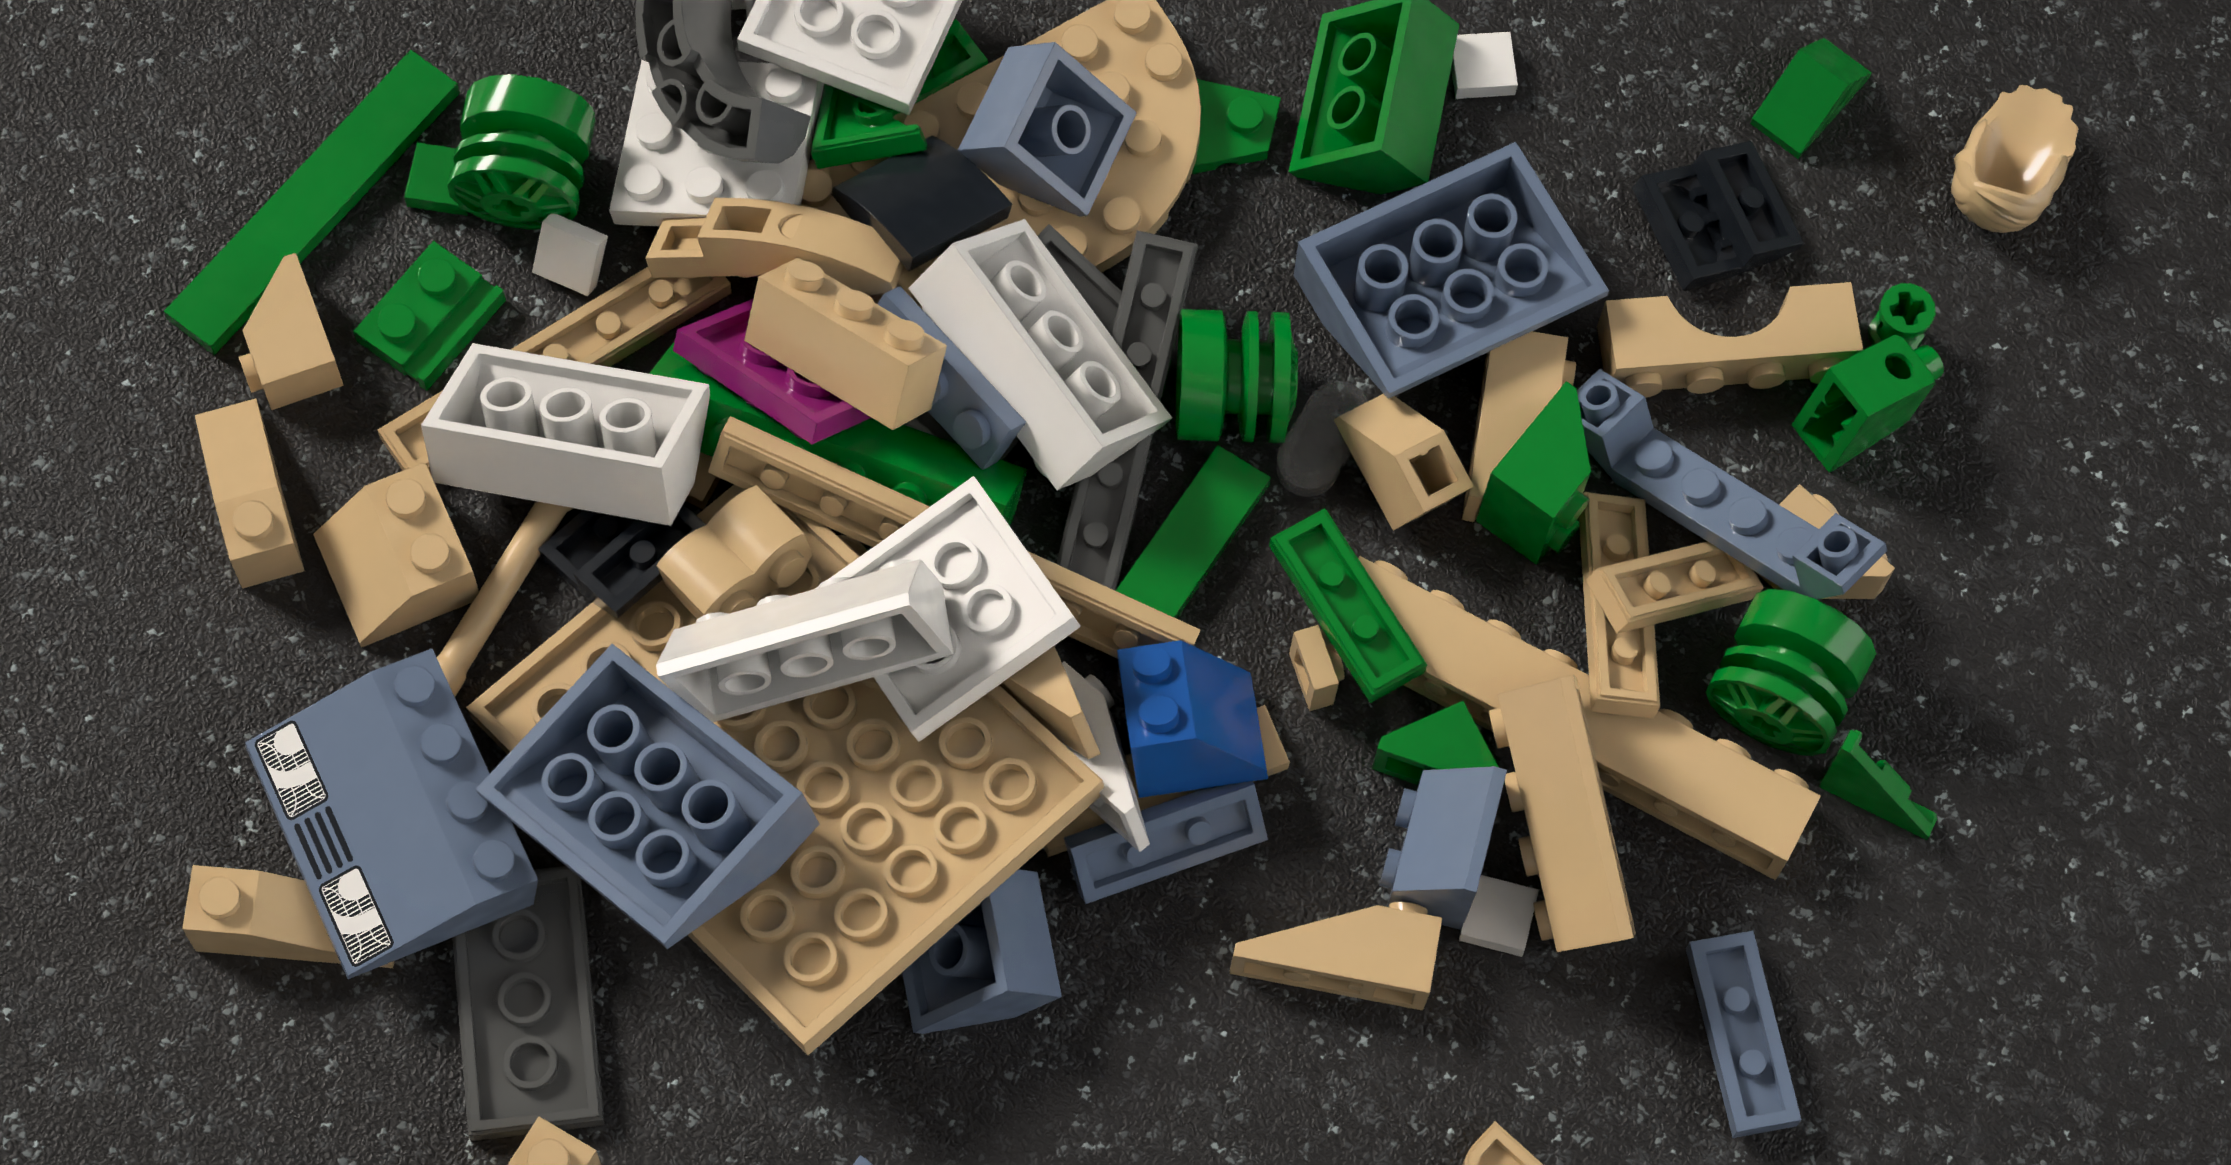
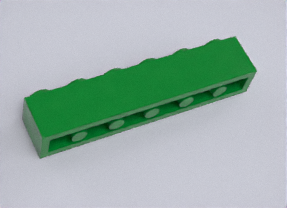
(897, 458)

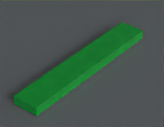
(312, 200)

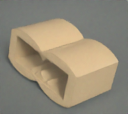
(736, 556)

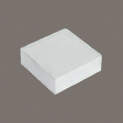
(1484, 65)
(569, 254)
(1500, 916)

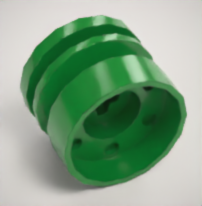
(521, 151)
(1234, 376)
(1791, 672)

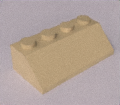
(1565, 815)

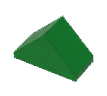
(1809, 96)
(1432, 743)

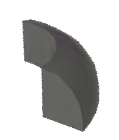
(703, 84)

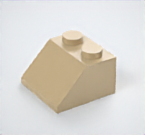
(396, 556)

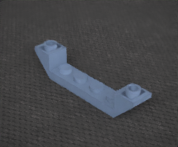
(1717, 504)

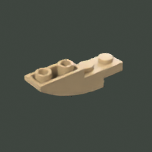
(759, 235)

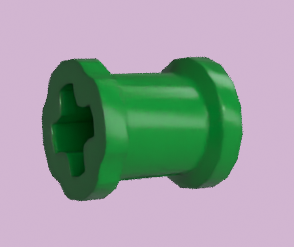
(1904, 312)

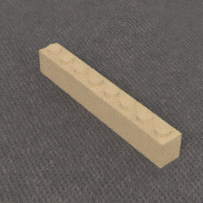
(1650, 763)

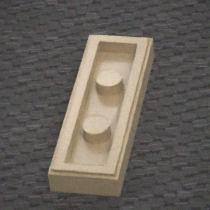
(1671, 586)

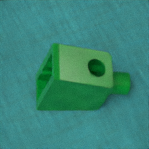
(1882, 385)

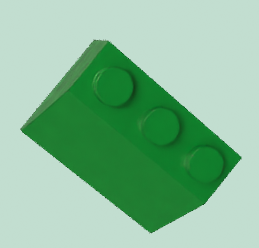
(1375, 96)

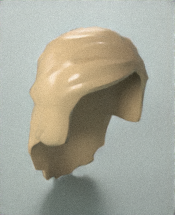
(2014, 160)

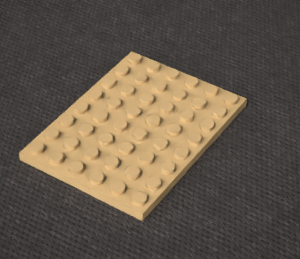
(904, 824)

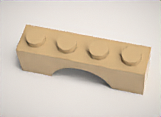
(1658, 350)

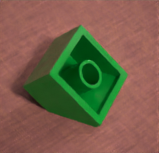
(1541, 482)

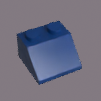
(1189, 719)

